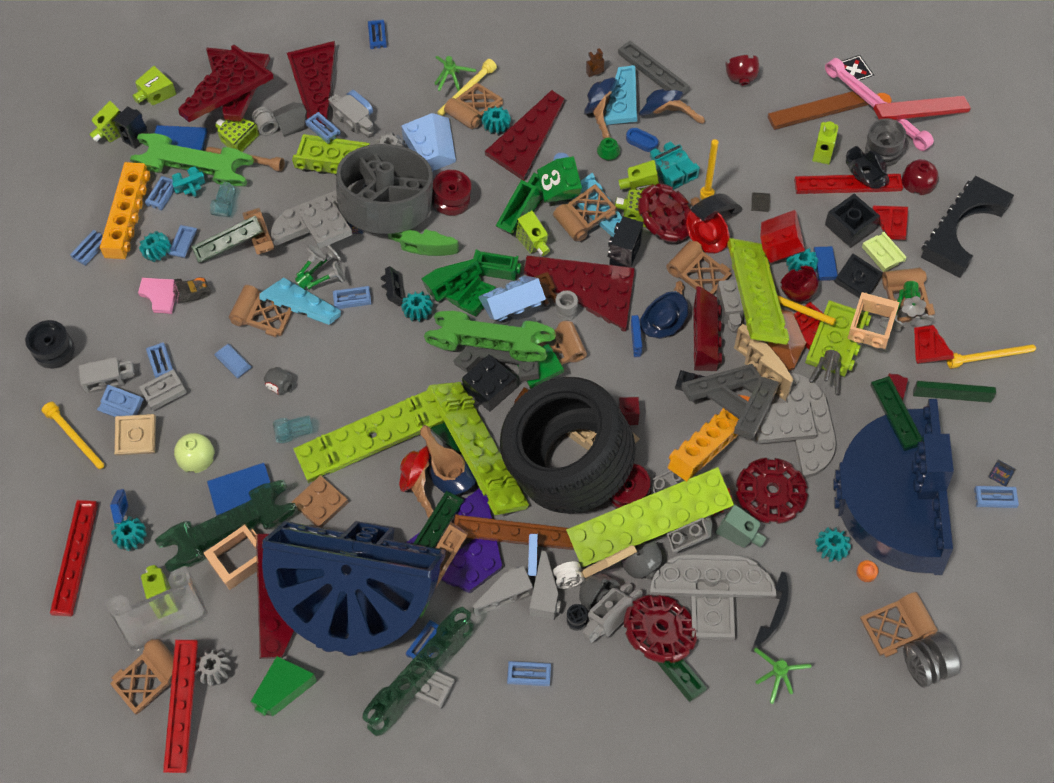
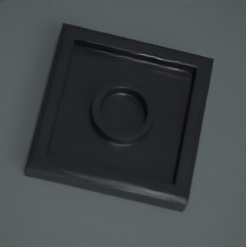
(858, 276)

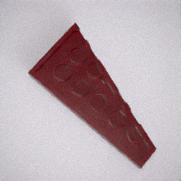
(313, 76)
(524, 140)

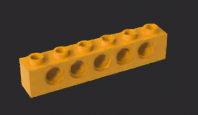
(125, 211)
(703, 445)

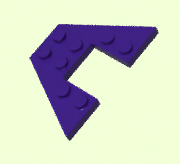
(477, 559)

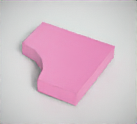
(159, 293)

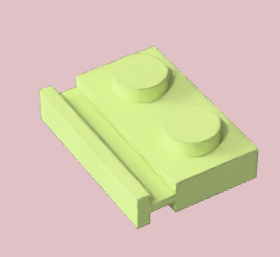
(883, 252)

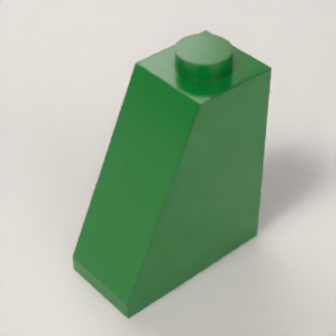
(281, 686)

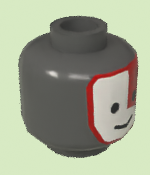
(278, 380)

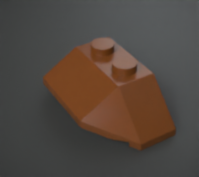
(789, 353)

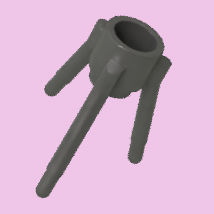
(830, 362)

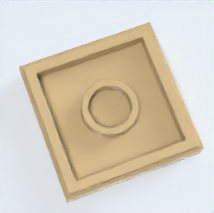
(135, 434)
(609, 561)

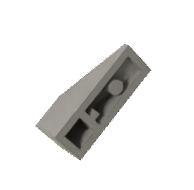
(507, 589)
(545, 594)

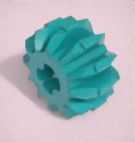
(496, 120)
(155, 246)
(803, 258)
(417, 306)
(129, 533)
(837, 551)

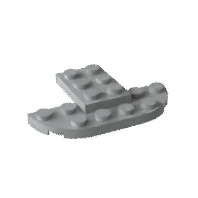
(317, 217)
(805, 421)
(712, 585)

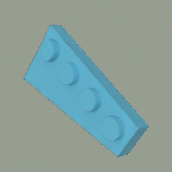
(623, 100)
(607, 225)
(300, 300)

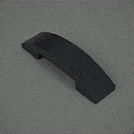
(708, 207)
(766, 634)

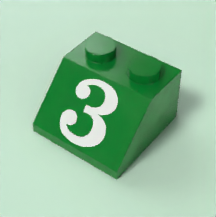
(559, 180)

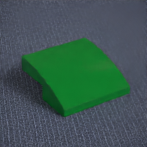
(468, 295)
(547, 368)

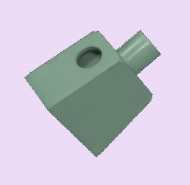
(740, 528)

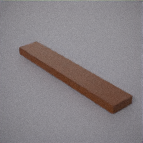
(815, 109)
(513, 532)

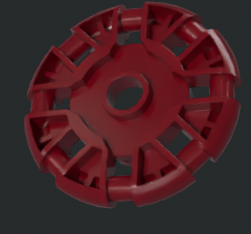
(655, 201)
(767, 500)
(655, 637)

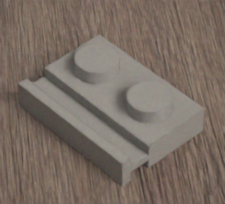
(162, 390)
(434, 690)

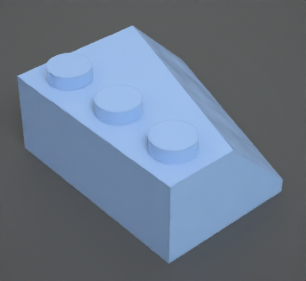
(431, 139)
(513, 298)

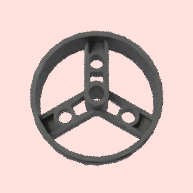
(396, 193)

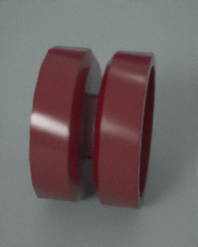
(451, 192)
(635, 488)

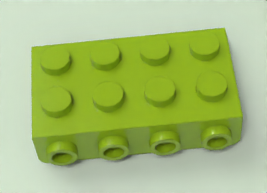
(323, 157)
(836, 337)

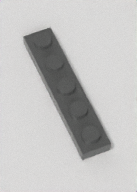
(652, 68)

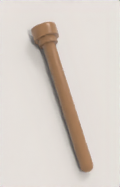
(276, 163)

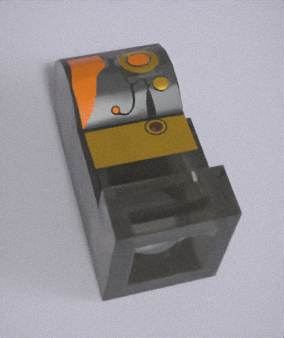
(190, 290)

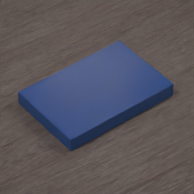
(184, 136)
(234, 488)

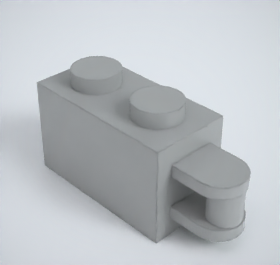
(730, 302)
(99, 374)

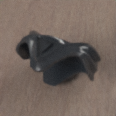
(857, 160)

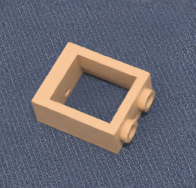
(885, 308)
(243, 572)

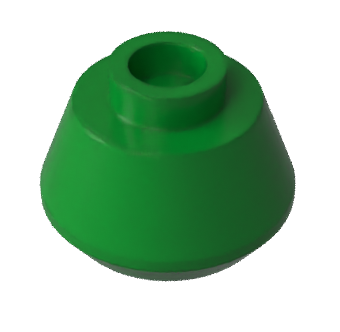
(608, 149)

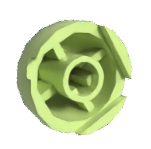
(194, 452)

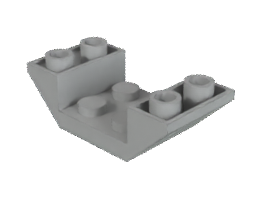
(690, 533)

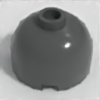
(643, 562)
(595, 588)

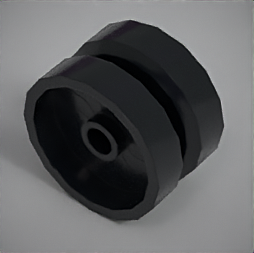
(50, 344)

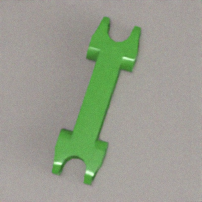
(163, 154)
(519, 341)

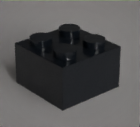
(852, 220)
(625, 242)
(489, 382)

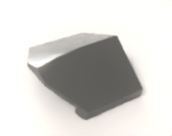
(291, 118)

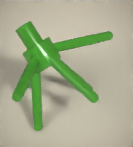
(450, 68)
(779, 670)

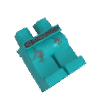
(674, 165)

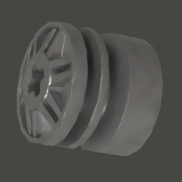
(887, 139)
(931, 659)

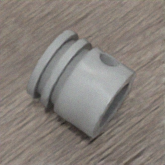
(265, 121)
(566, 305)

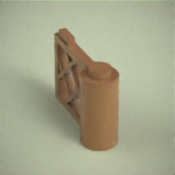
(466, 111)
(576, 224)
(690, 257)
(894, 281)
(247, 307)
(569, 343)
(914, 616)
(159, 661)

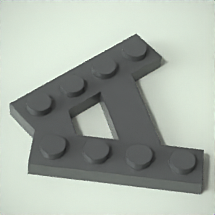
(473, 355)
(719, 389)

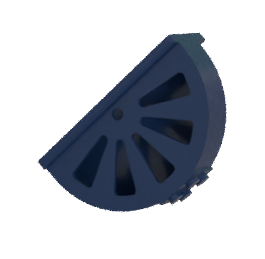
(896, 497)
(348, 586)

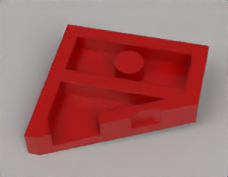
(893, 220)
(808, 325)
(930, 345)

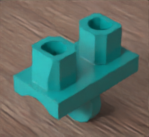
(189, 184)

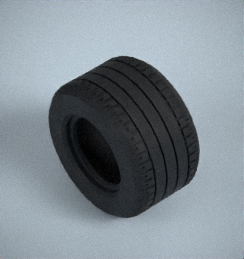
(545, 416)

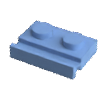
(119, 402)

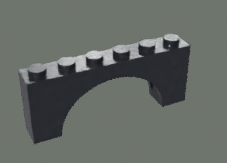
(977, 198)

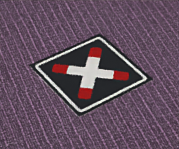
(857, 67)

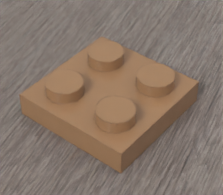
(320, 502)

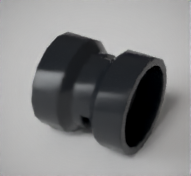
(576, 621)

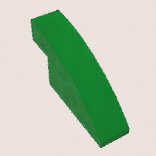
(524, 199)

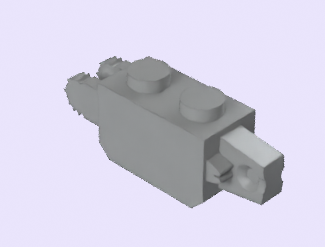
(352, 114)
(610, 612)

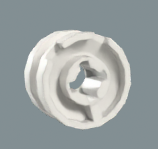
(568, 575)

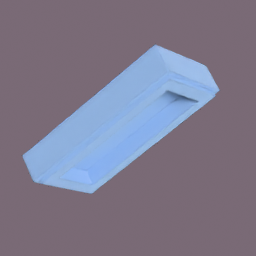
(532, 560)

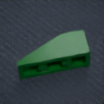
(449, 278)

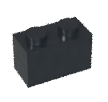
(129, 125)

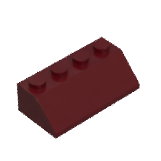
(706, 331)

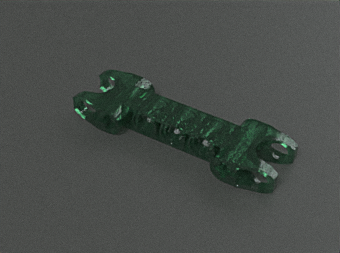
(193, 540)
(391, 699)

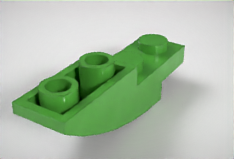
(428, 243)

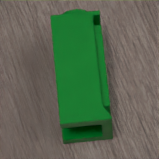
(498, 265)

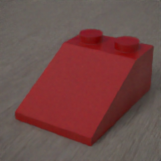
(781, 236)

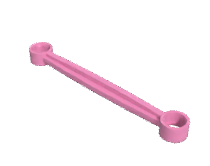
(835, 68)

